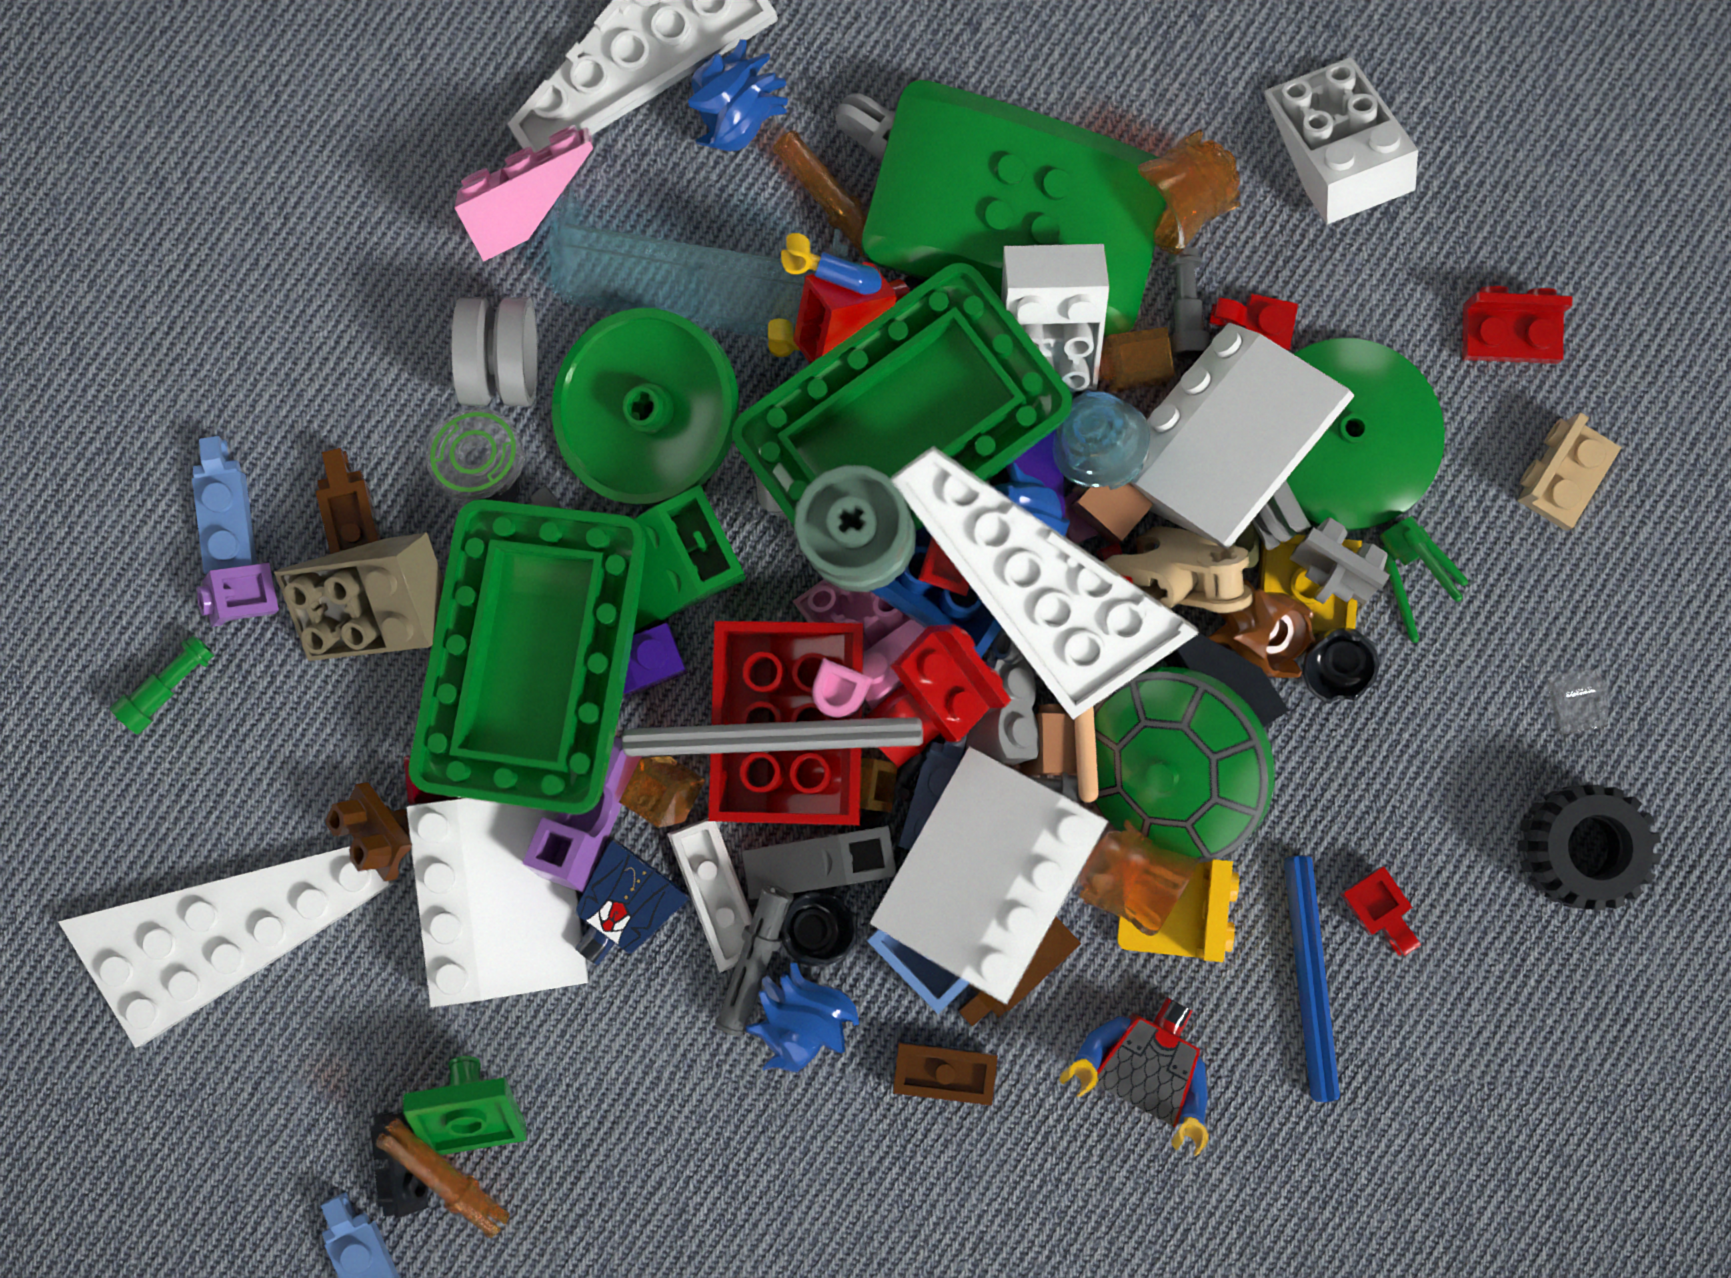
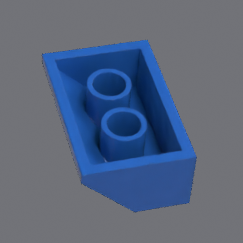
(937, 606)

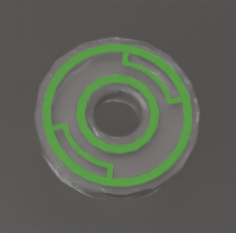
(461, 434)

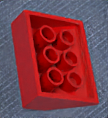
(768, 677)

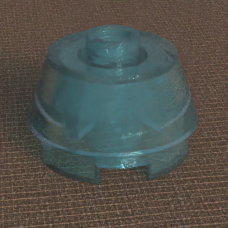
(1101, 441)

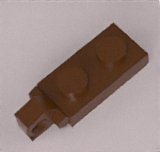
(345, 504)
(1052, 950)

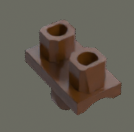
(377, 831)

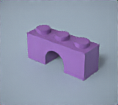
(571, 844)

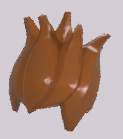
(1268, 632)

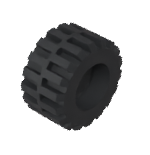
(1628, 847)

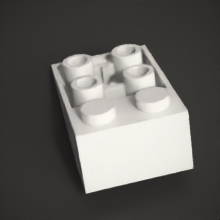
(1343, 140)
(1061, 305)

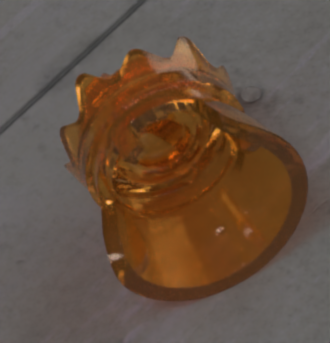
(1197, 184)
(1135, 878)

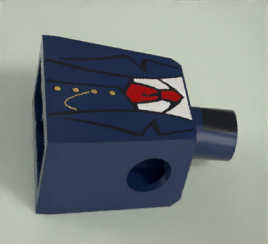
(625, 903)

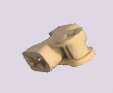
(1186, 570)

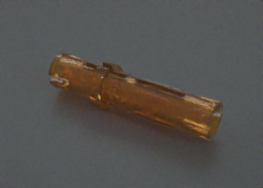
(842, 208)
(458, 1191)

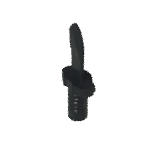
(905, 773)

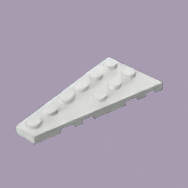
(631, 58)
(1056, 602)
(194, 944)

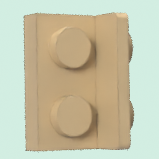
(1568, 472)

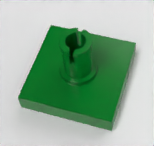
(467, 1112)

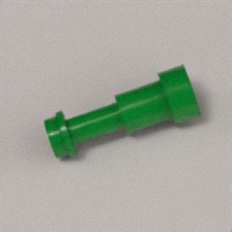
(139, 706)

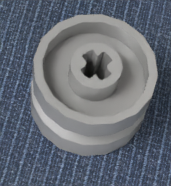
(494, 351)

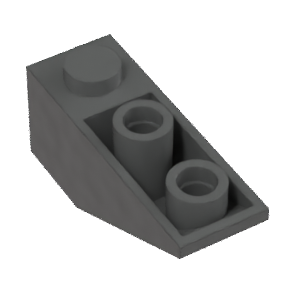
(820, 862)

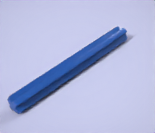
(1311, 978)

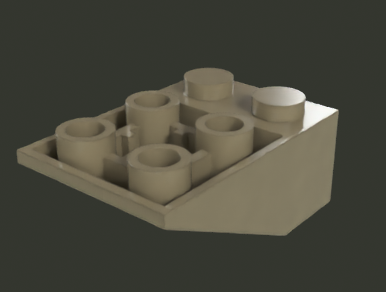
(365, 598)

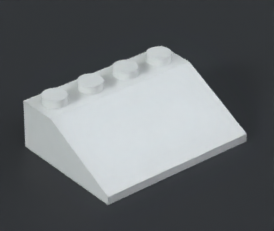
(1234, 433)
(988, 873)
(484, 914)

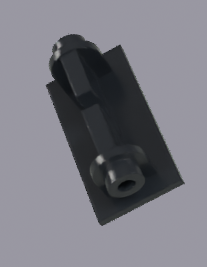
(397, 1188)

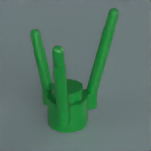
(1408, 543)

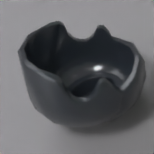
(1340, 665)
(818, 929)

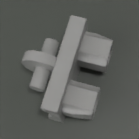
(1338, 568)

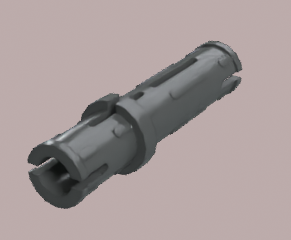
(760, 941)

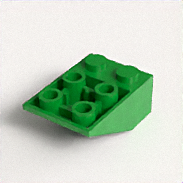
(683, 558)

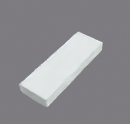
(713, 889)

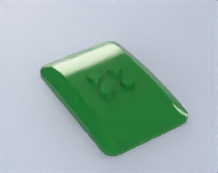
(990, 175)
(925, 374)
(529, 656)

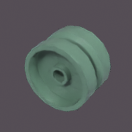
(837, 551)

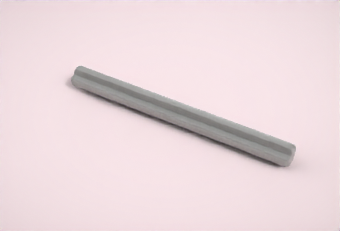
(773, 736)

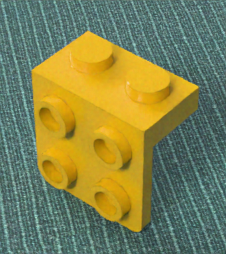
(1198, 920)

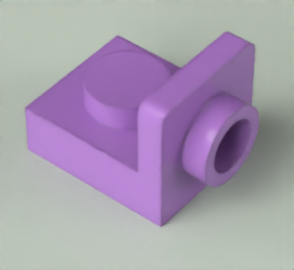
(237, 593)

